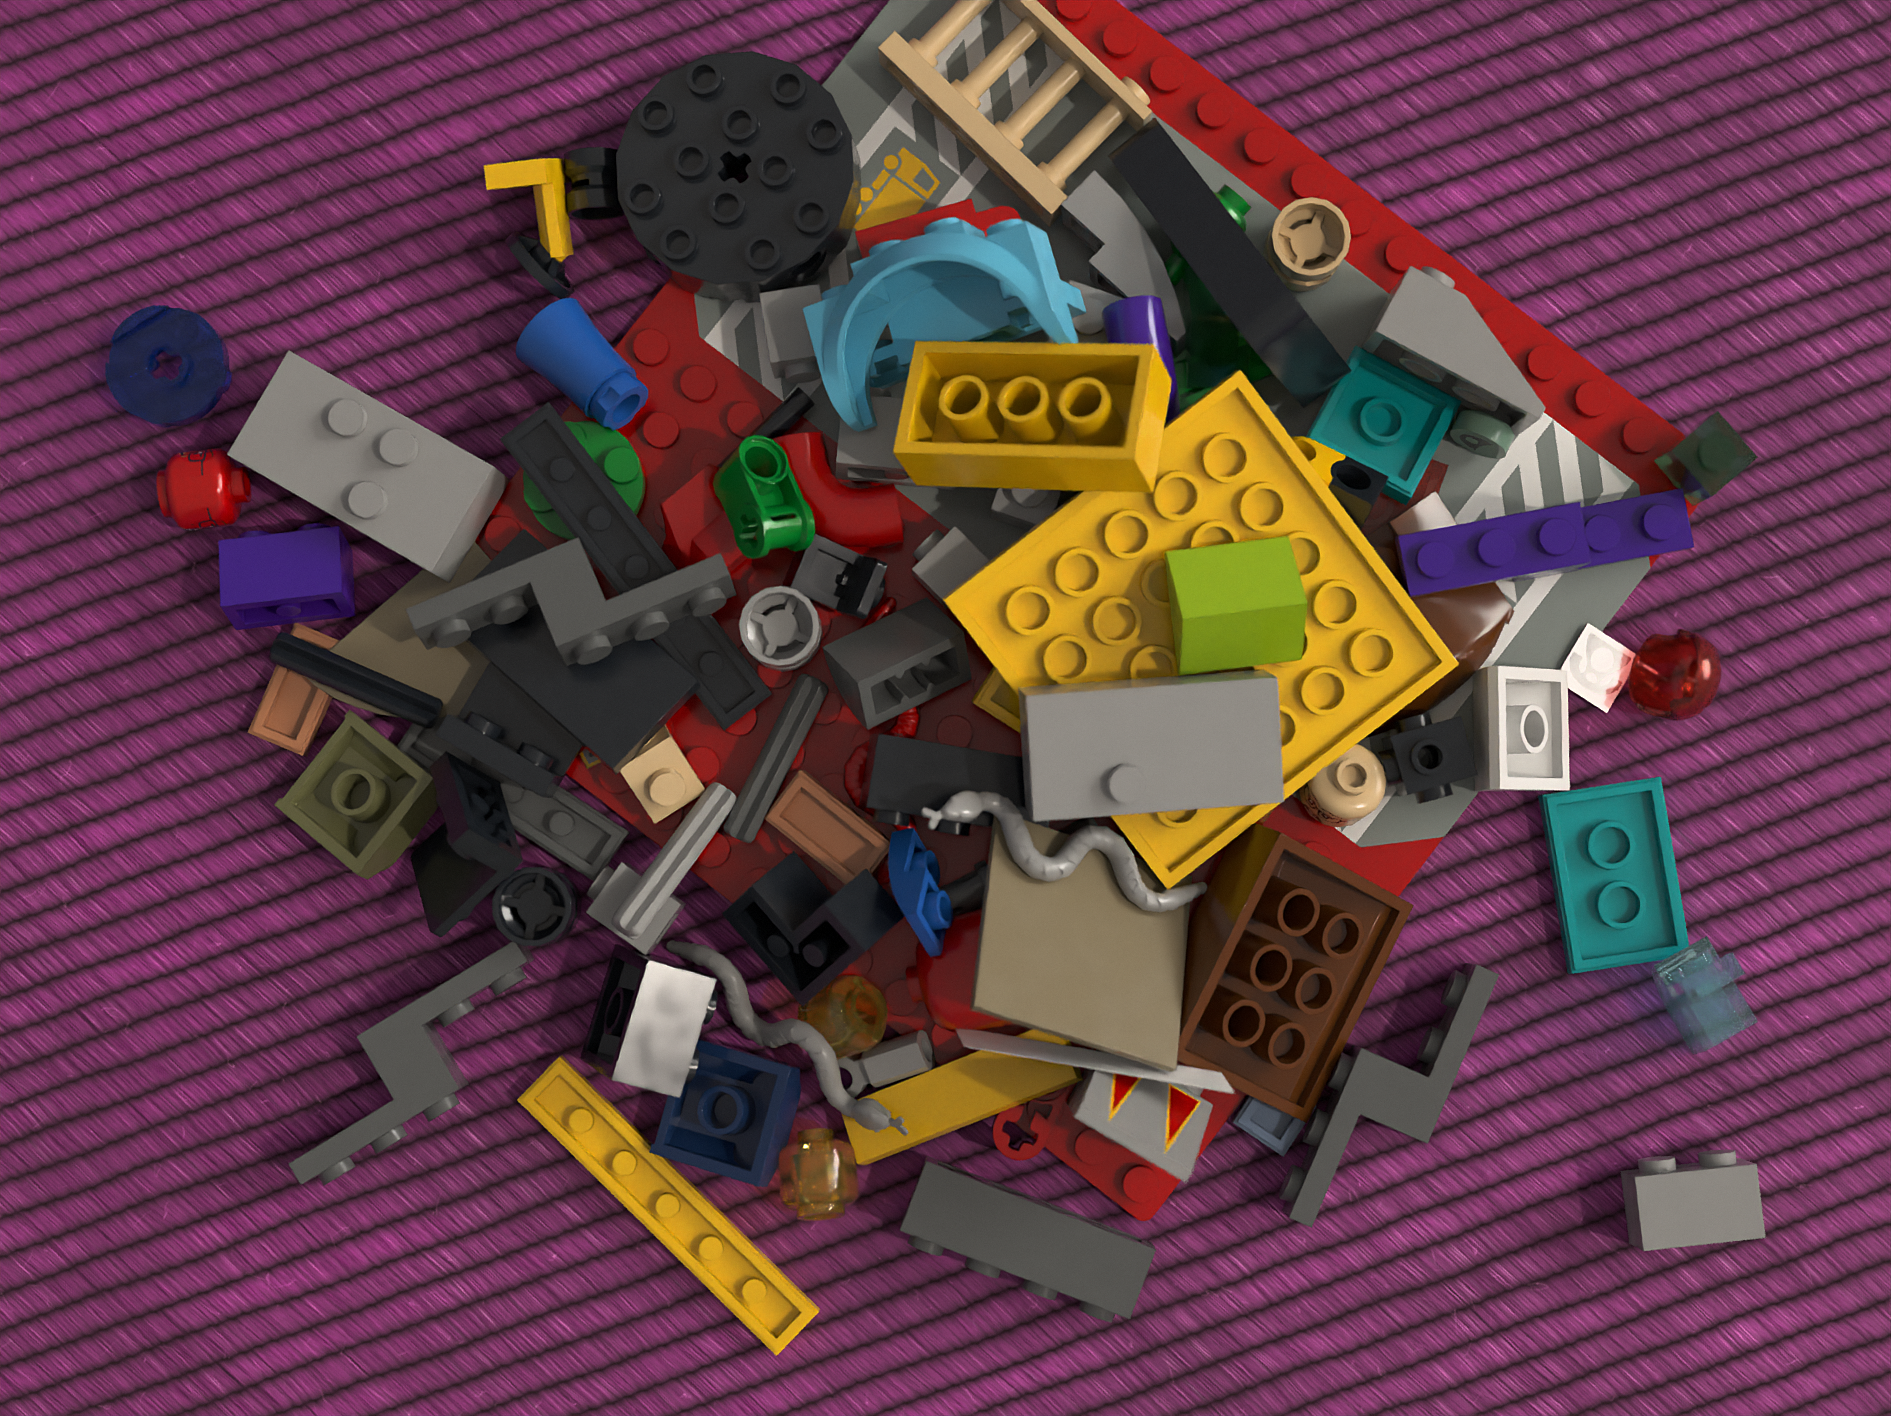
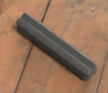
(776, 758)

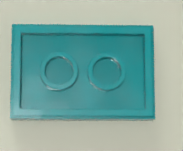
(1613, 875)

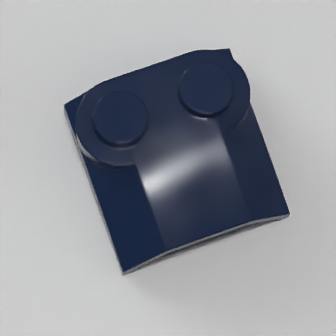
(731, 1115)

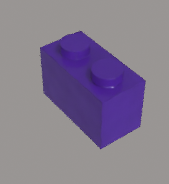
(286, 577)

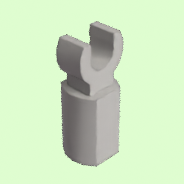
(889, 1062)

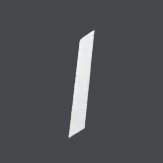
(1090, 1059)

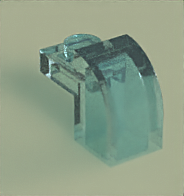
(1702, 995)

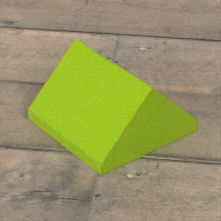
(1235, 605)

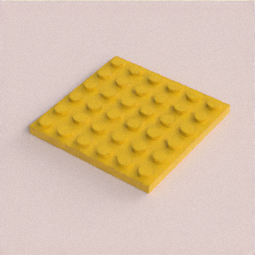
(1092, 602)

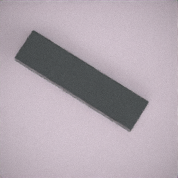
(557, 824)

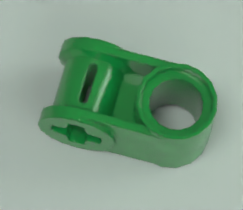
(761, 496)

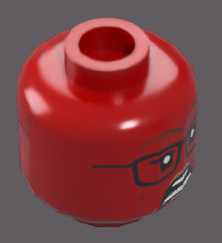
(203, 489)

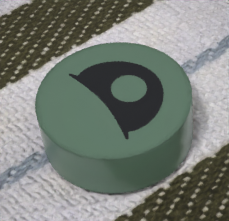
(1482, 434)

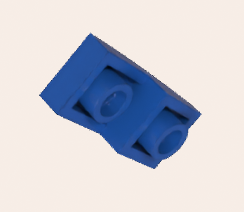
(914, 883)

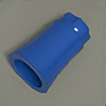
(581, 363)

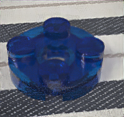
(134, 359)

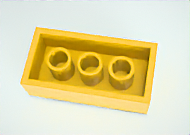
(1033, 415)

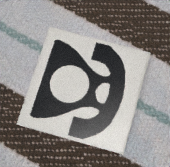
(1598, 667)

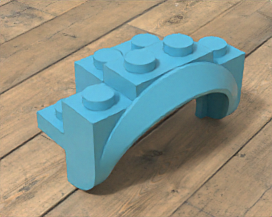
(935, 289)

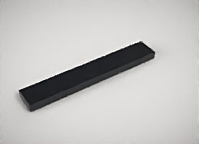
(630, 558)

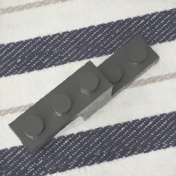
(572, 603)
(414, 1063)
(1387, 1092)

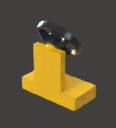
(544, 256)

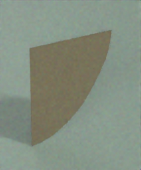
(392, 647)

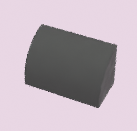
(898, 662)

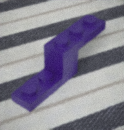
(1543, 542)

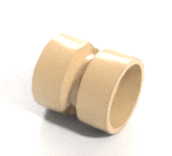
(1307, 243)

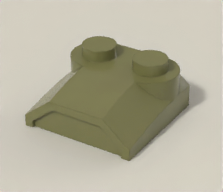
(362, 798)

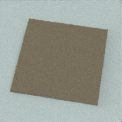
(1081, 954)

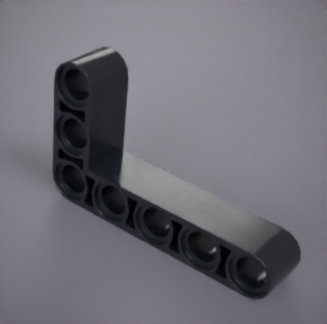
(1229, 264)

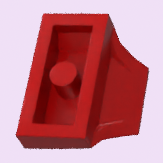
(698, 524)

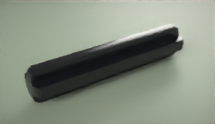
(355, 680)

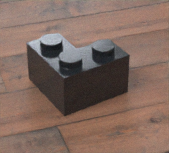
(806, 930)

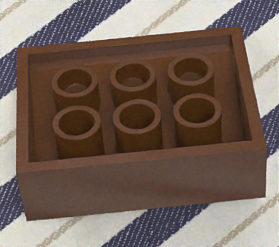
(1281, 967)

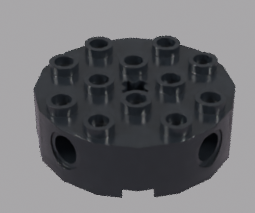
(727, 120)

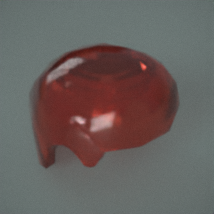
(1675, 675)

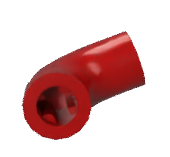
(841, 512)

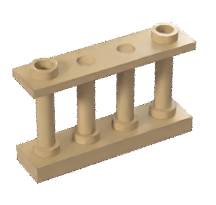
(1000, 143)

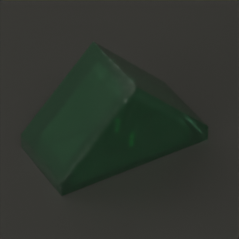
(1212, 340)

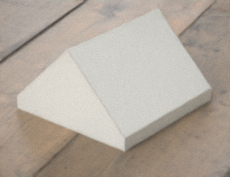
(1521, 729)

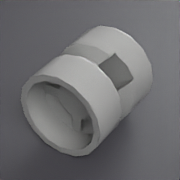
(781, 628)

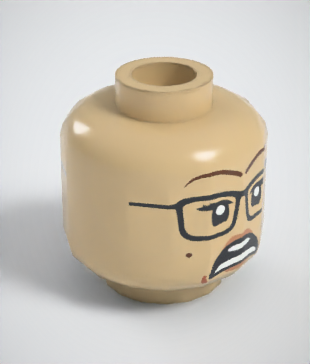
(1345, 788)

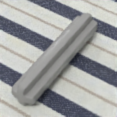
(674, 861)

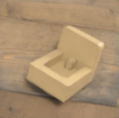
(662, 776)

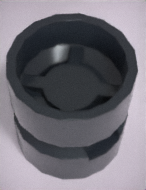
(536, 906)

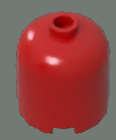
(948, 978)

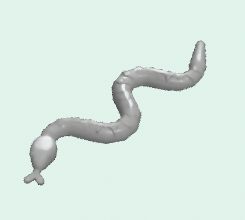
(968, 805)
(865, 1112)

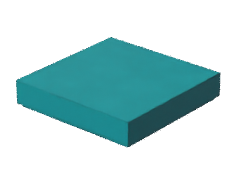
(1385, 421)

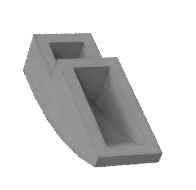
(1125, 255)

